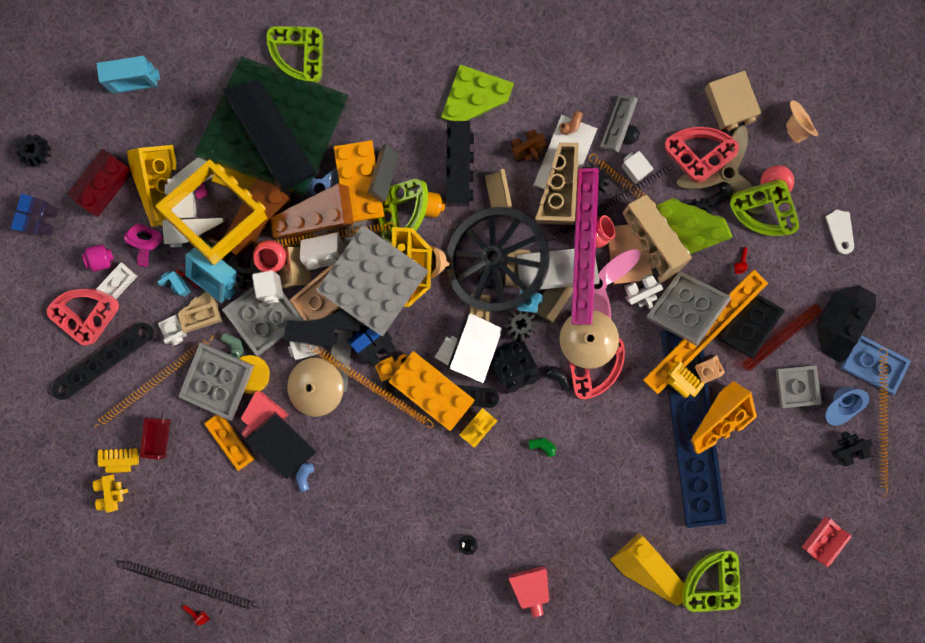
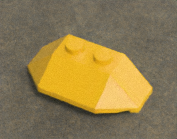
(417, 249)

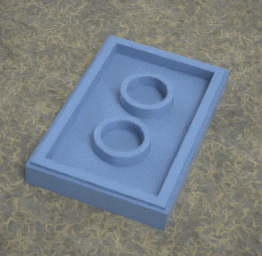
(864, 364)

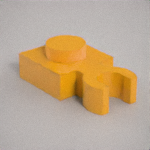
(388, 367)

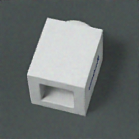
(636, 166)

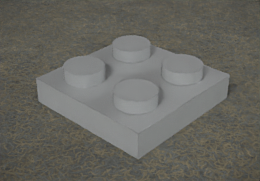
(798, 386)

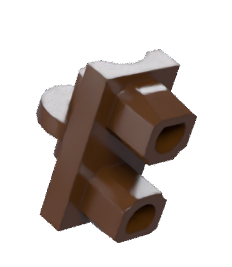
(529, 149)

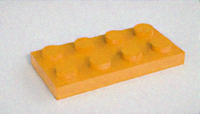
(355, 169)
(431, 391)

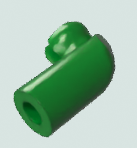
(543, 443)

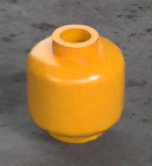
(435, 205)

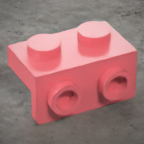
(826, 542)

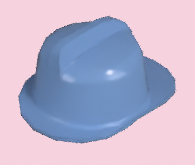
(845, 405)

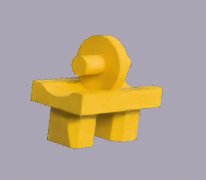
(478, 427)
(112, 493)

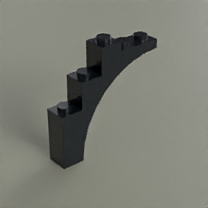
(321, 331)

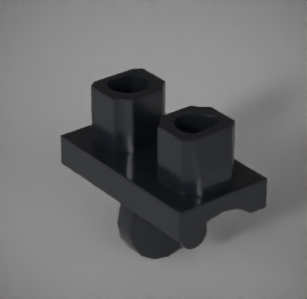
(236, 263)
(844, 453)

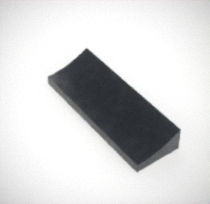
(269, 134)

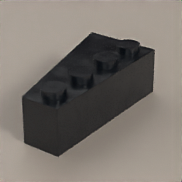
(458, 163)

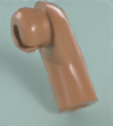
(573, 125)

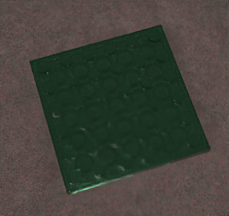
(306, 107)

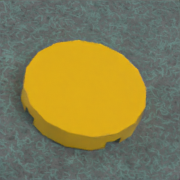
(259, 376)

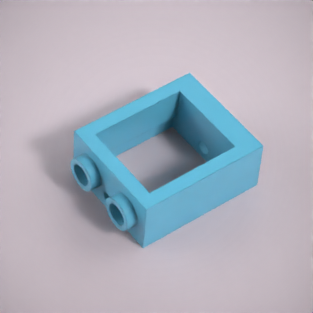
(127, 74)
(215, 279)

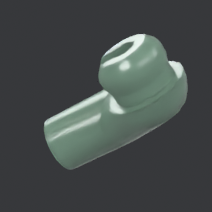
(235, 344)

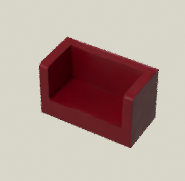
(154, 438)

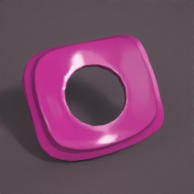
(143, 245)

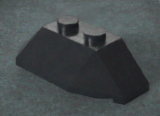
(845, 321)

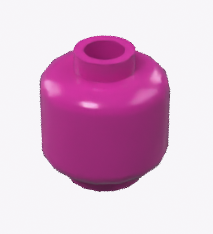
(97, 257)

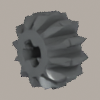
(522, 331)

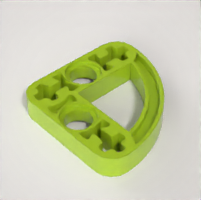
(304, 41)
(770, 196)
(392, 200)
(724, 591)

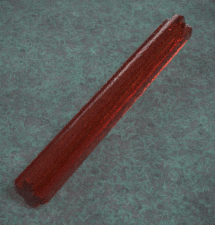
(782, 336)

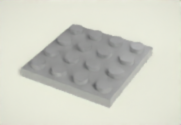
(372, 280)

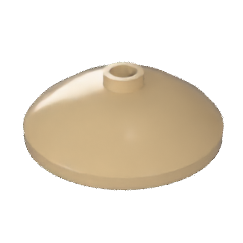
(585, 353)
(325, 383)

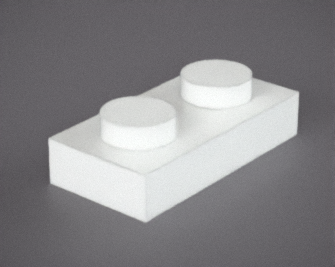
(118, 281)

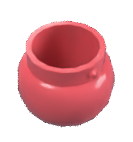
(778, 172)
(604, 231)
(269, 256)

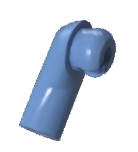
(302, 474)

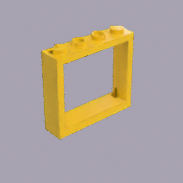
(236, 235)

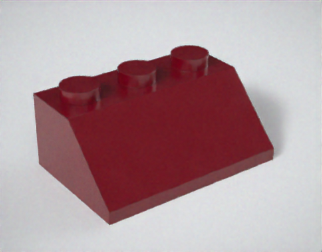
(100, 183)

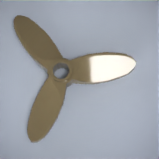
(736, 181)

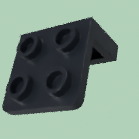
(514, 366)

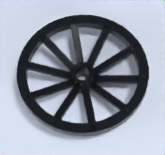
(488, 251)

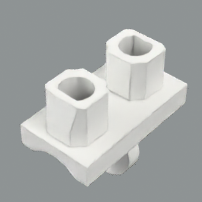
(635, 295)

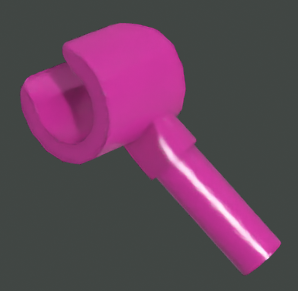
(201, 192)

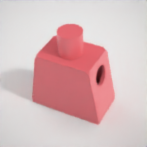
(258, 411)
(531, 589)

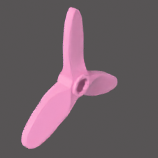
(611, 272)

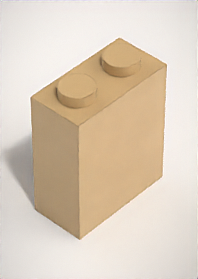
(733, 101)

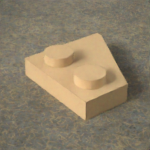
(200, 313)

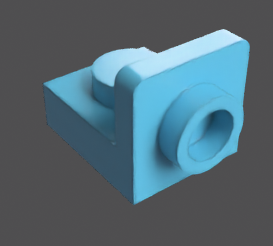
(178, 284)
(532, 304)

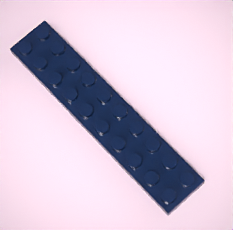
(697, 472)

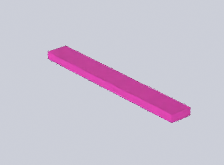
(585, 246)

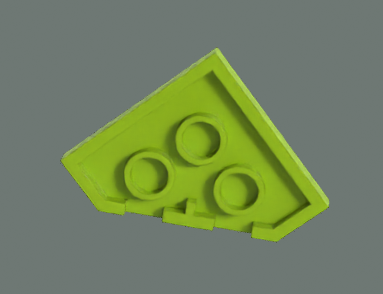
(475, 94)
(693, 225)

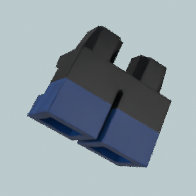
(366, 349)

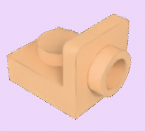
(710, 369)

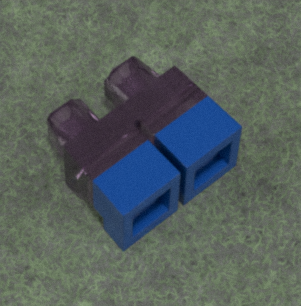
(33, 224)

